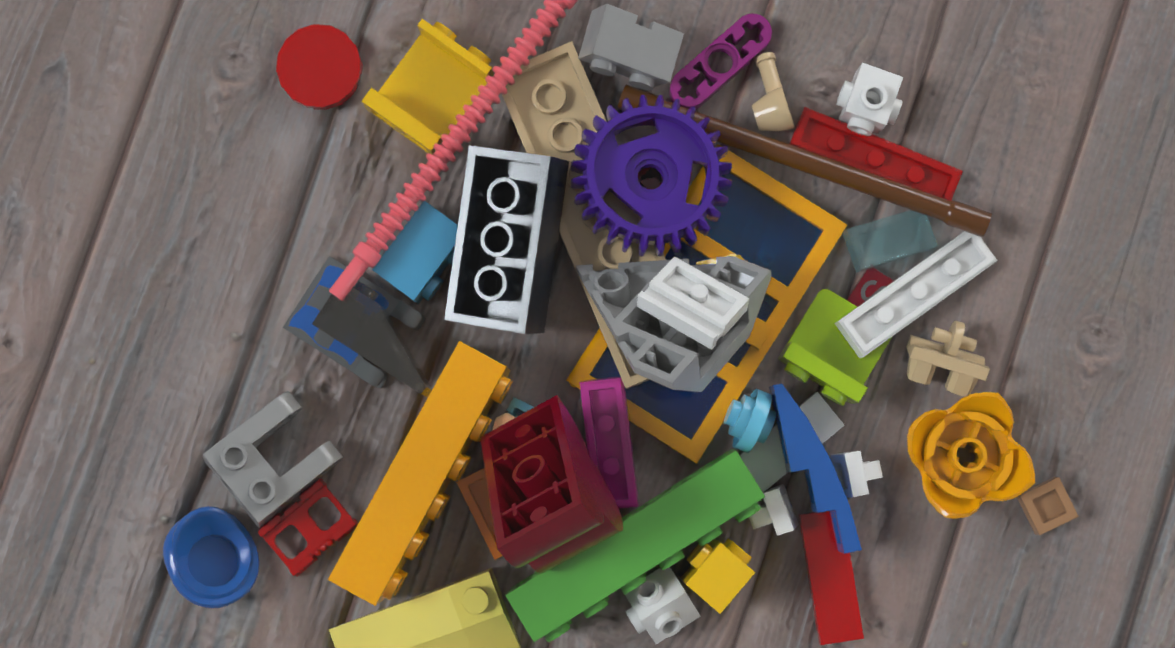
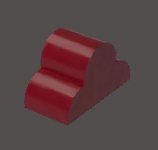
(545, 489)

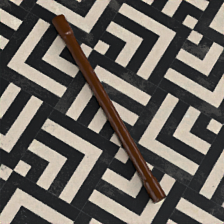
(950, 212)

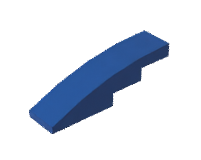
(805, 452)

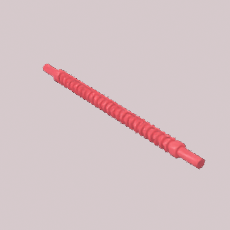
(367, 253)

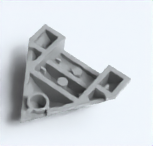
(654, 346)

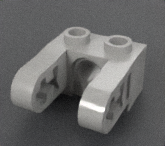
(251, 477)

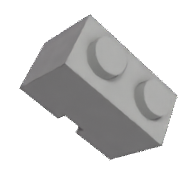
(622, 47)

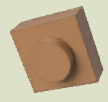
(1047, 506)

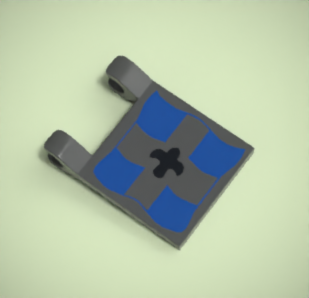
(313, 301)

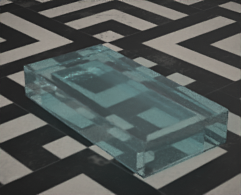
(889, 239)

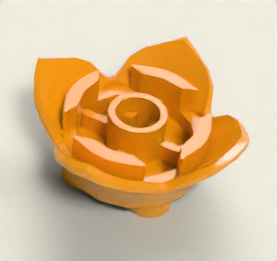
(1000, 464)

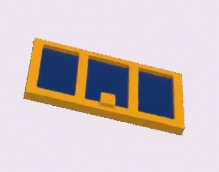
(767, 228)

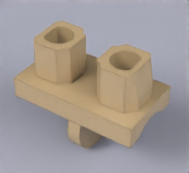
(963, 366)

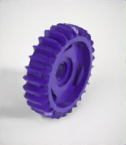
(671, 152)

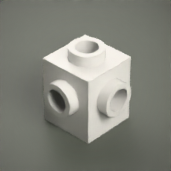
(870, 100)
(660, 606)

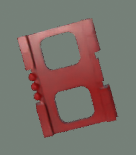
(317, 539)

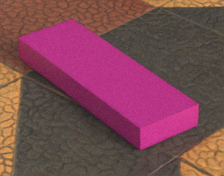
(610, 436)

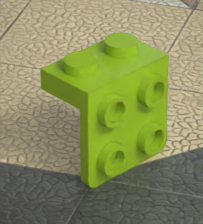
(824, 355)

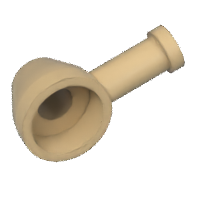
(772, 109)

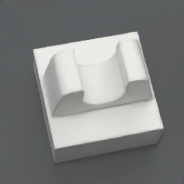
(854, 472)
(776, 511)

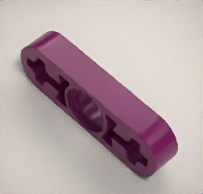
(735, 33)

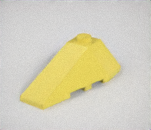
(451, 616)

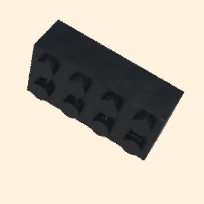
(506, 240)

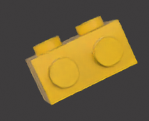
(718, 572)

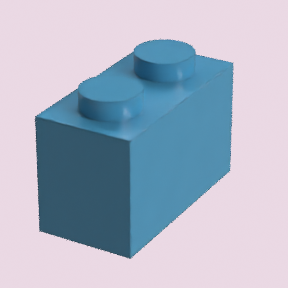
(419, 254)

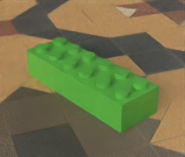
(649, 537)

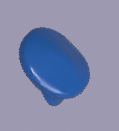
(211, 557)

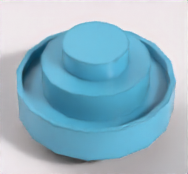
(750, 420)

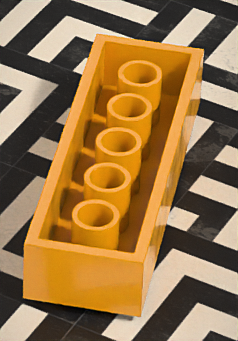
(420, 474)

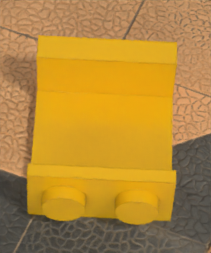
(429, 86)

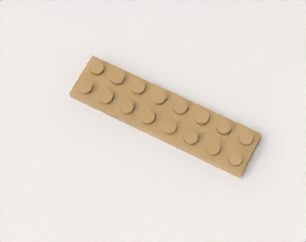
(550, 111)

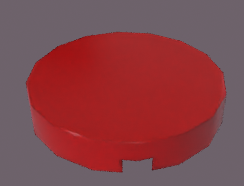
(319, 67)

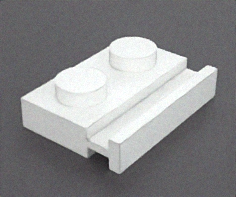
(693, 302)

